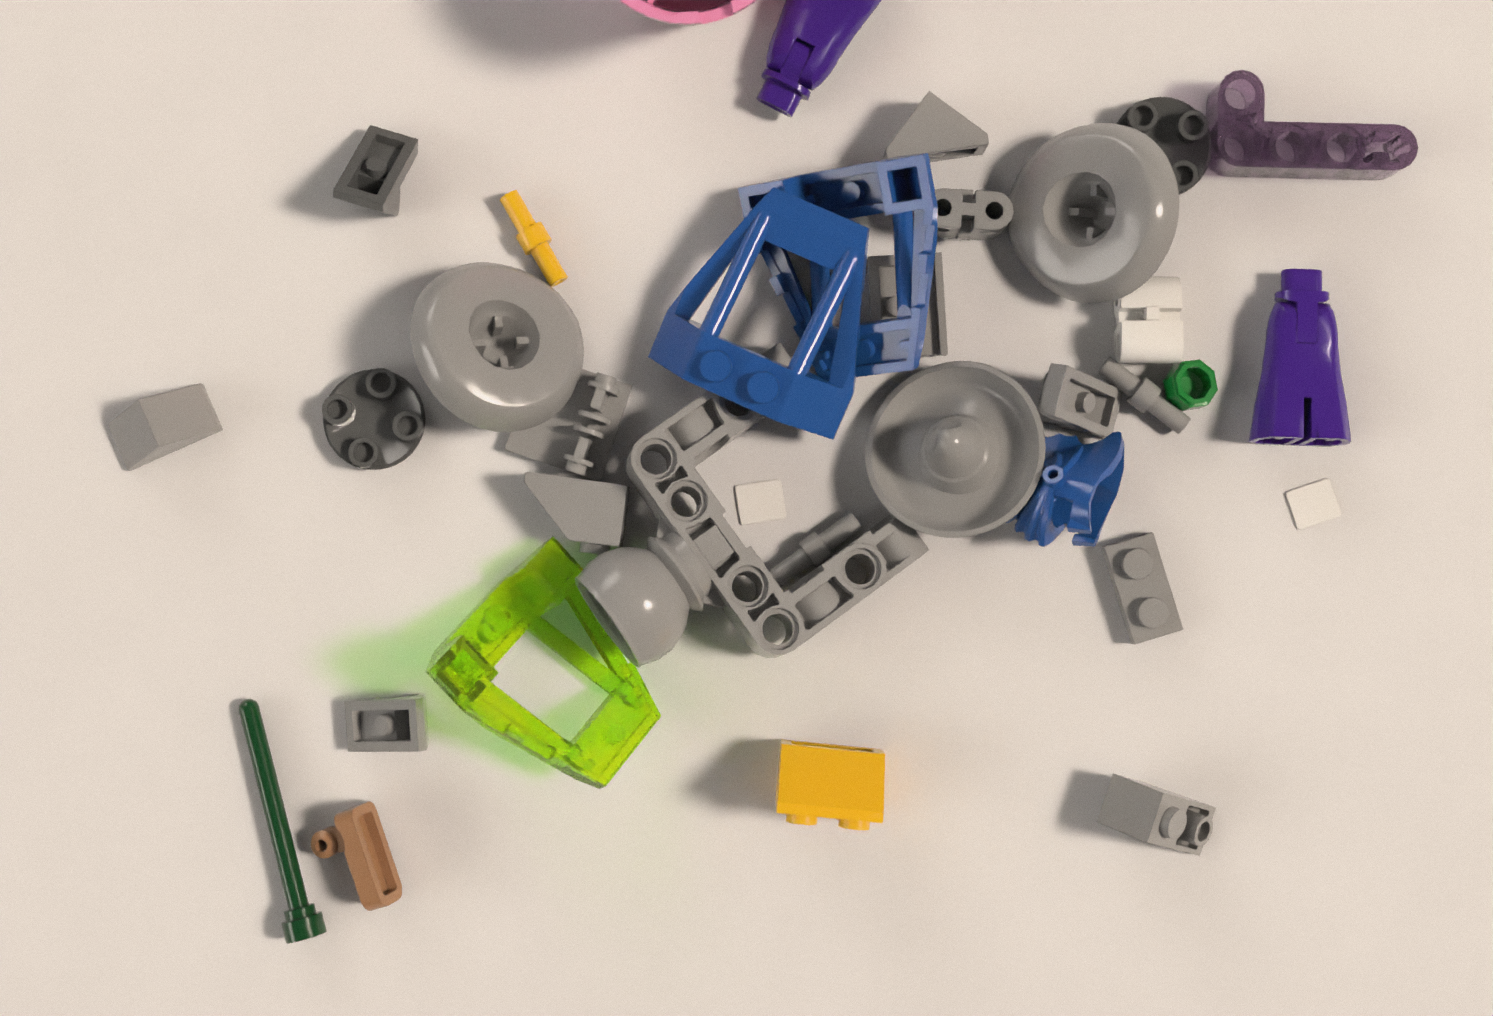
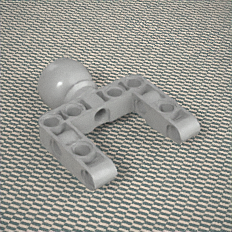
(692, 561)

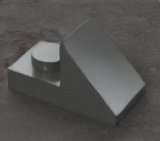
(377, 170)

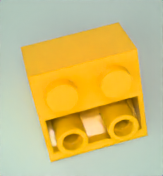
(830, 783)

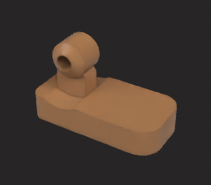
(366, 851)

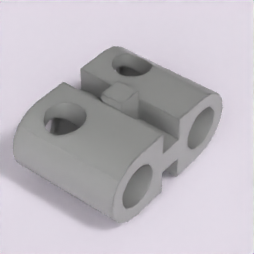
(968, 216)

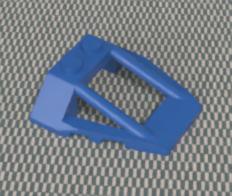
(855, 191)
(748, 378)

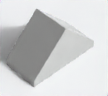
(939, 132)
(164, 424)

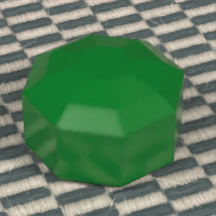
(1190, 385)

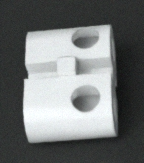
(1150, 323)

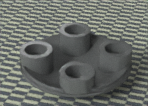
(1178, 132)
(374, 419)

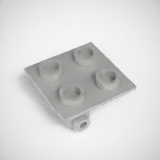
(582, 431)

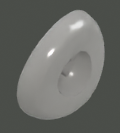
(1094, 212)
(496, 346)
(956, 449)

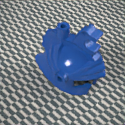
(1073, 490)

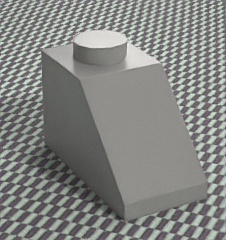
(583, 509)

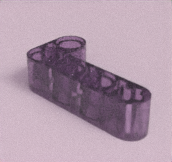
(1306, 138)

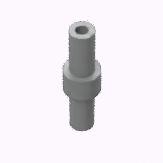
(1144, 395)
(815, 549)

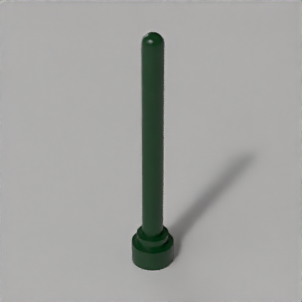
(301, 918)

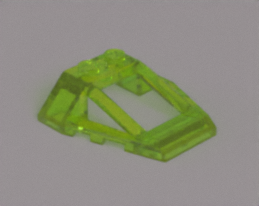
(468, 655)

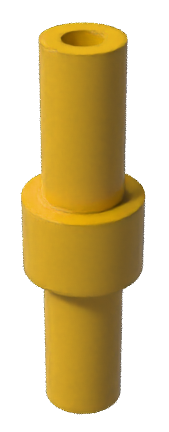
(533, 238)

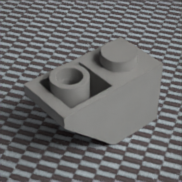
(1156, 815)

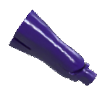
(807, 48)
(1301, 377)

